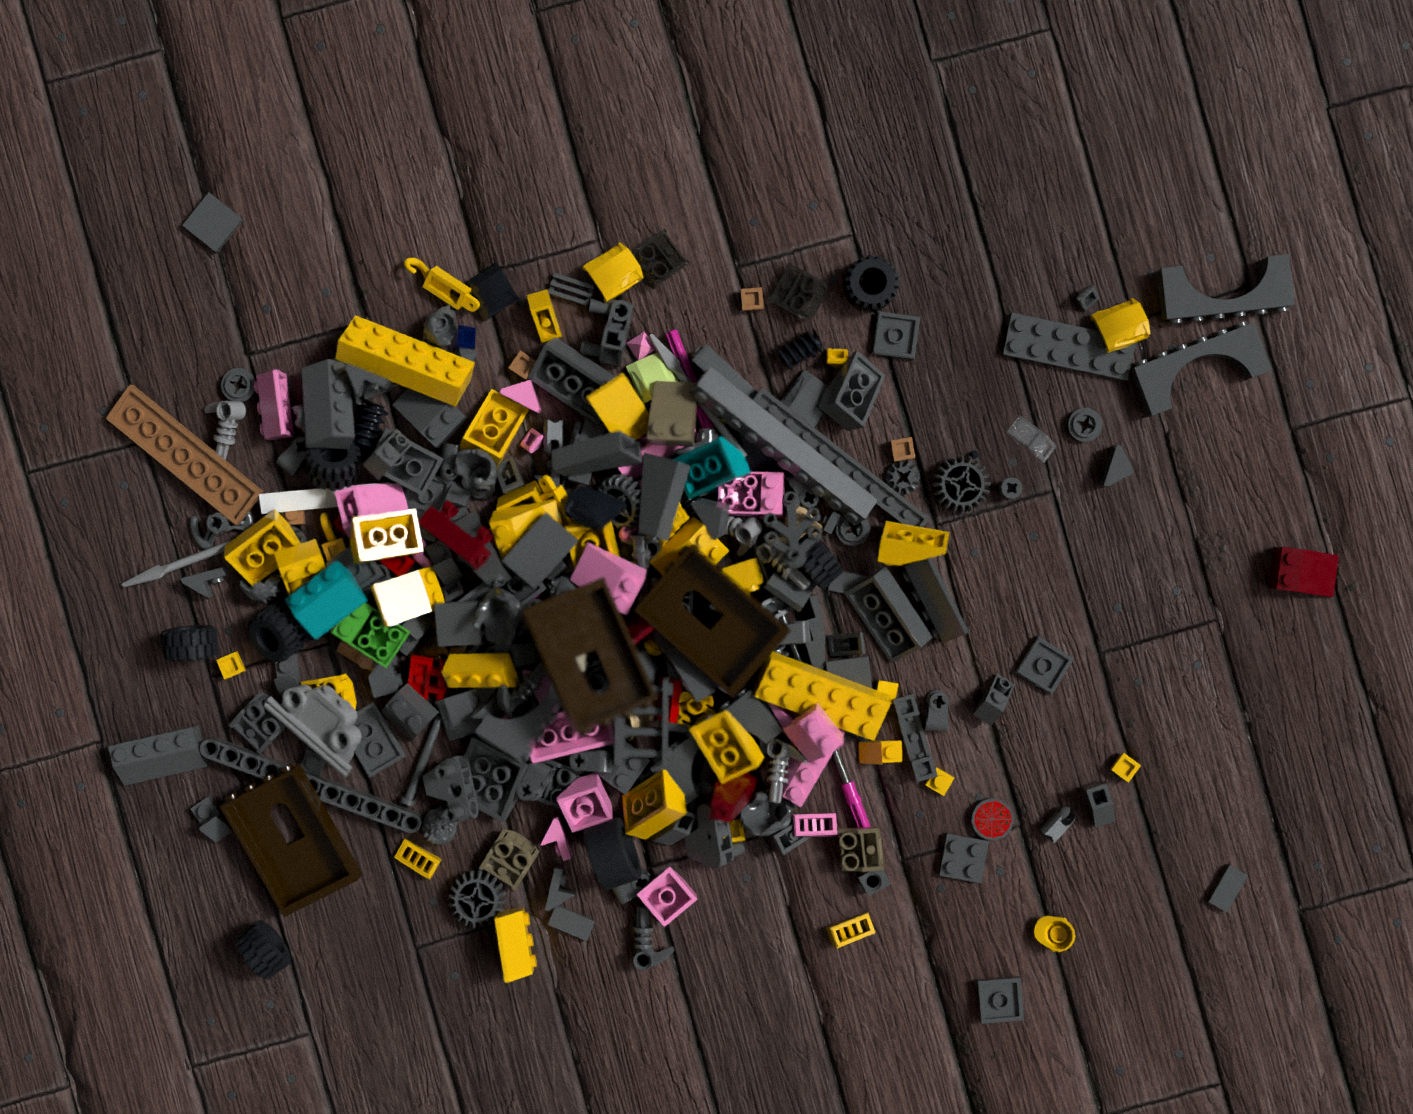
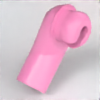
(626, 535)
(421, 559)

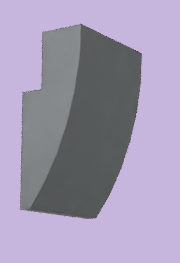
(854, 669)

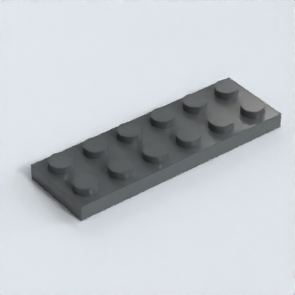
(1065, 347)

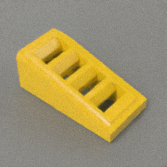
(421, 852)
(831, 930)

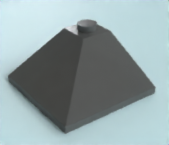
(494, 778)

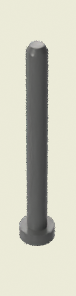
(408, 798)

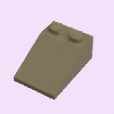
(672, 414)

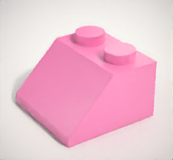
(814, 734)
(585, 803)
(667, 896)

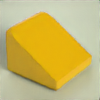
(887, 687)

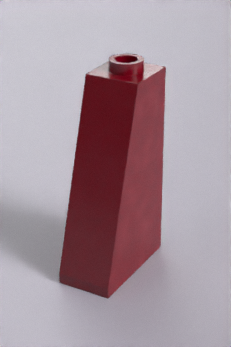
(732, 796)

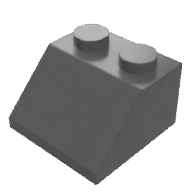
(409, 711)

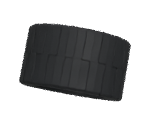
(612, 854)

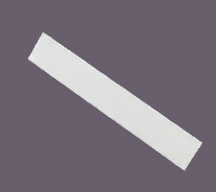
(299, 500)

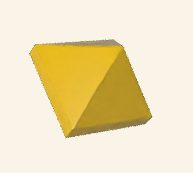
(837, 357)

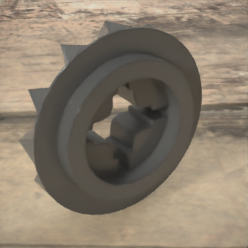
(235, 375)
(1094, 421)
(903, 467)
(849, 538)

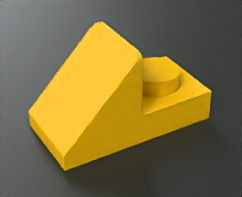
(880, 752)

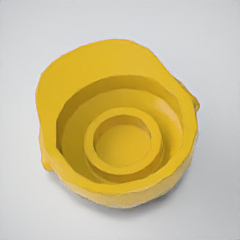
(1054, 933)

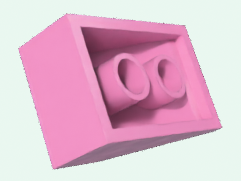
(621, 576)

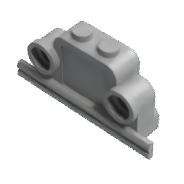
(321, 722)

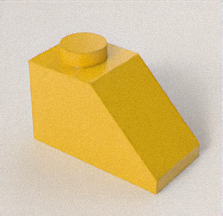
(544, 315)

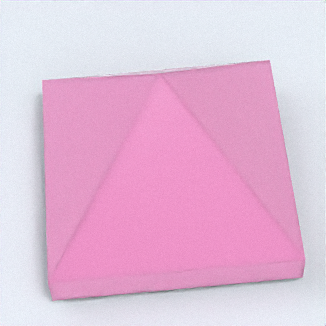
(641, 346)
(532, 441)

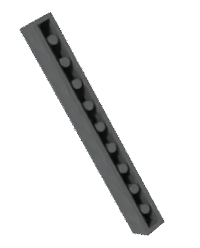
(783, 446)

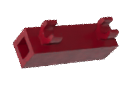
(454, 537)

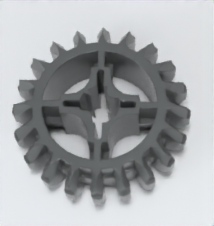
(965, 475)
(627, 491)
(467, 898)

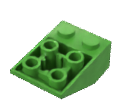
(367, 633)

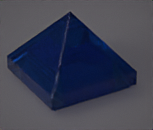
(466, 337)

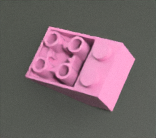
(755, 495)
(369, 500)

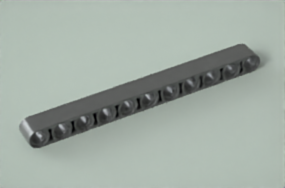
(323, 784)

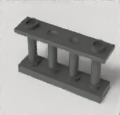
(623, 731)

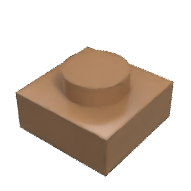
(752, 299)
(522, 365)
(902, 449)
(294, 517)

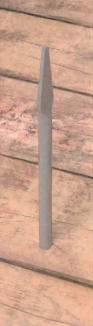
(673, 364)
(158, 571)

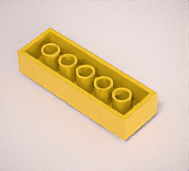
(405, 360)
(802, 686)

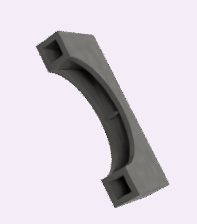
(1182, 301)
(1238, 346)
(748, 712)
(519, 735)

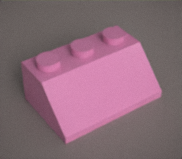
(274, 405)

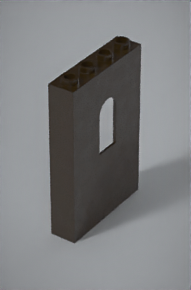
(574, 626)
(738, 640)
(297, 871)

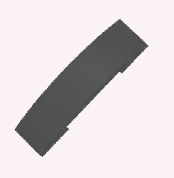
(914, 738)

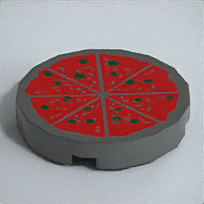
(992, 819)

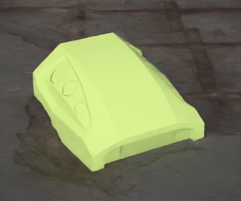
(646, 372)

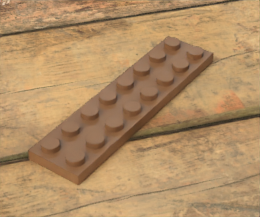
(184, 454)

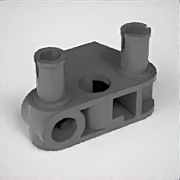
(615, 327)
(454, 784)
(706, 842)

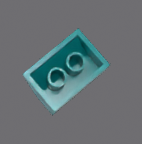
(712, 466)
(326, 599)

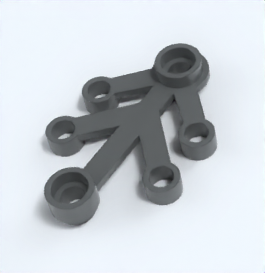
(793, 532)

